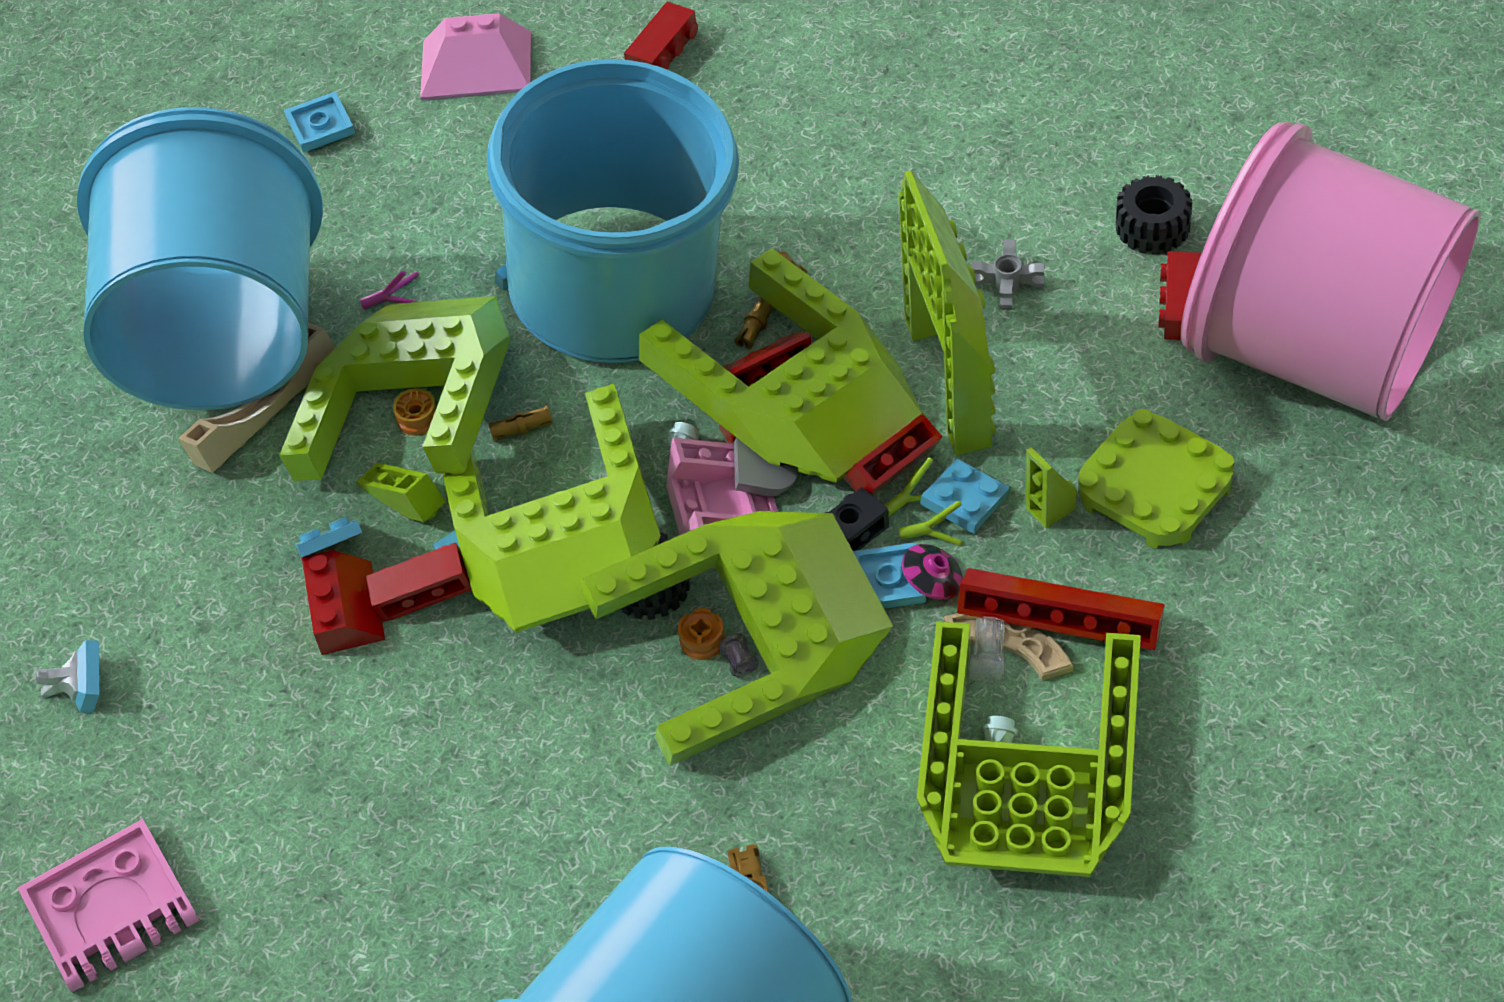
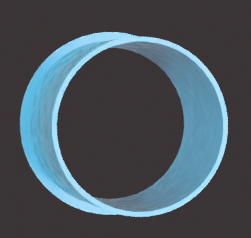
(619, 141)
(198, 257)
(689, 934)

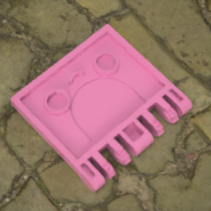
(104, 900)

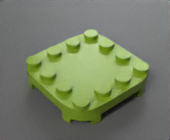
(1155, 478)

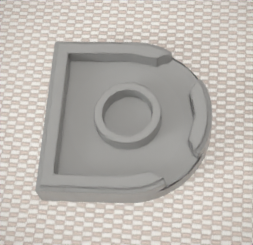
(759, 476)

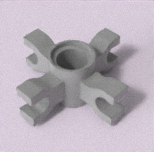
(1008, 273)

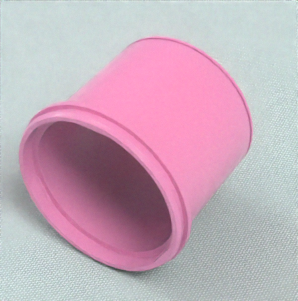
(1327, 272)

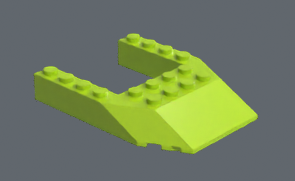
(944, 302)
(406, 347)
(815, 408)
(535, 555)
(796, 596)
(1025, 801)

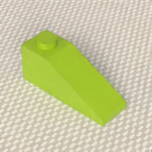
(403, 490)
(1047, 492)

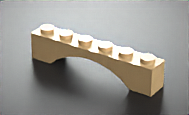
(215, 439)

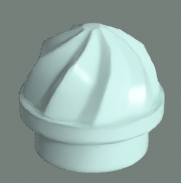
(683, 431)
(999, 729)

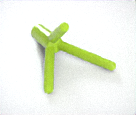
(904, 496)
(925, 527)

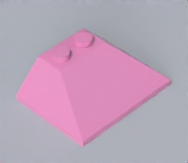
(475, 57)
(704, 485)

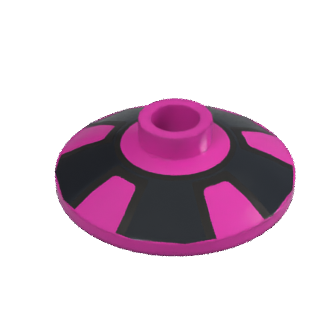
(932, 571)

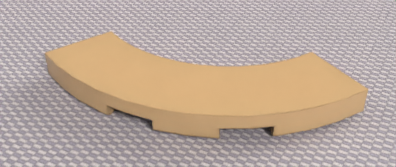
(1033, 646)

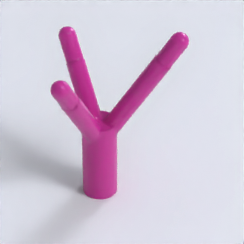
(385, 295)

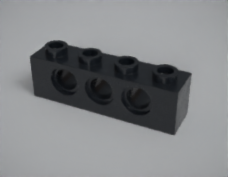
(866, 516)

